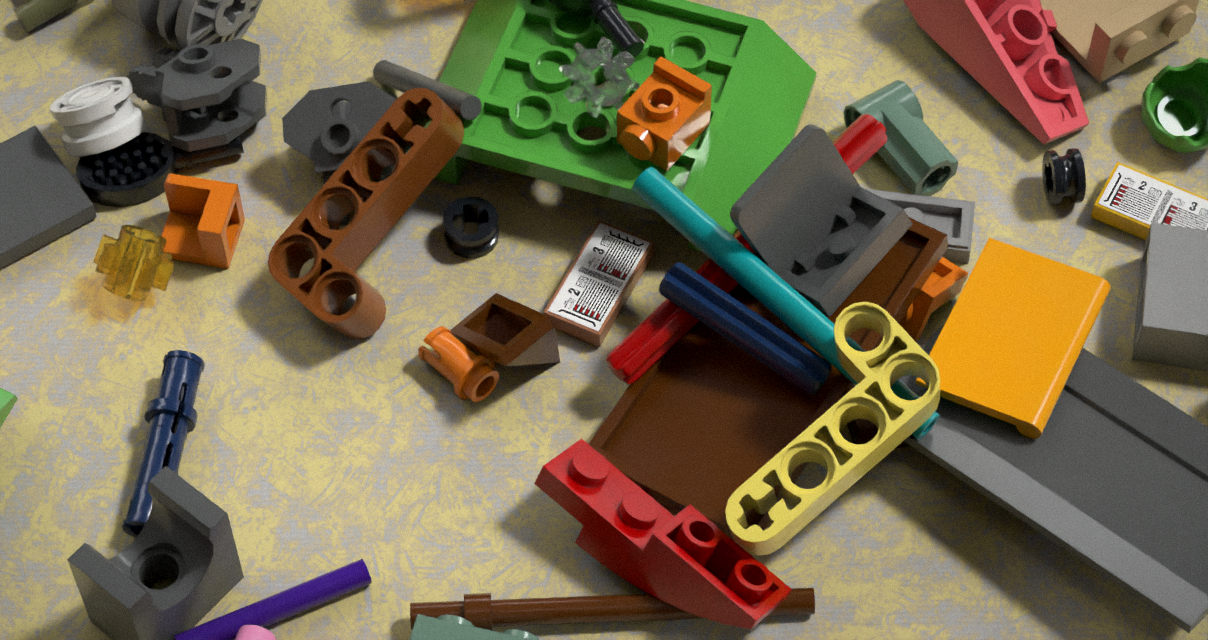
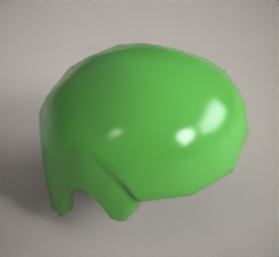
(1177, 107)

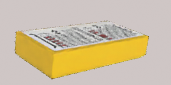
(1136, 199)

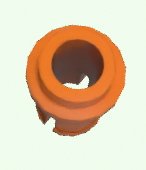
(469, 373)

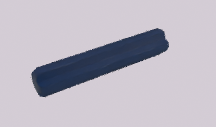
(745, 328)

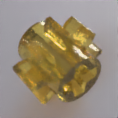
(134, 262)

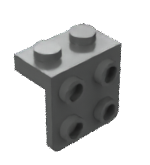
(816, 221)

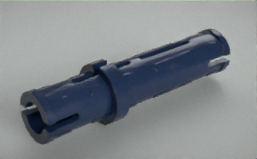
(169, 421)

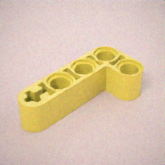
(822, 440)

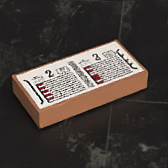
(599, 283)

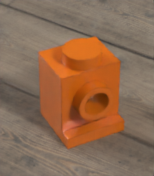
(664, 114)

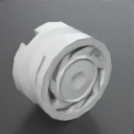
(98, 116)

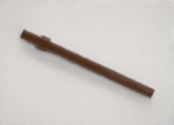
(490, 613)

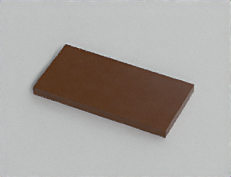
(718, 415)

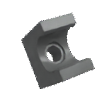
(182, 541)

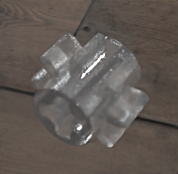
(615, 74)

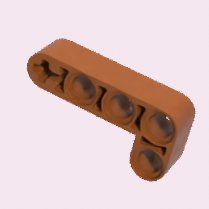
(376, 208)

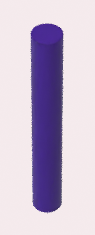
(283, 604)

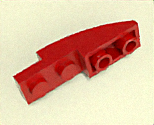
(668, 556)

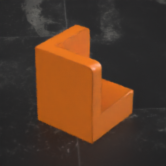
(202, 220)

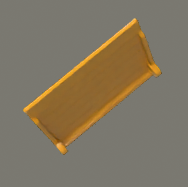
(1016, 335)

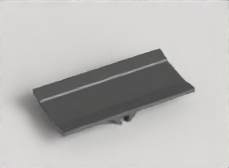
(1107, 480)

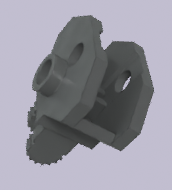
(202, 89)
(333, 122)

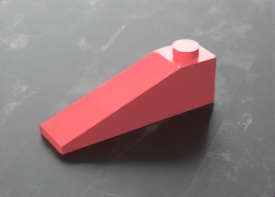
(1011, 56)

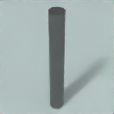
(403, 79)

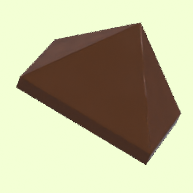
(509, 333)

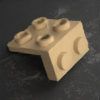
(1118, 33)

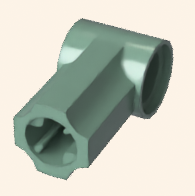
(911, 146)

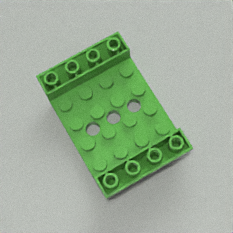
(527, 125)

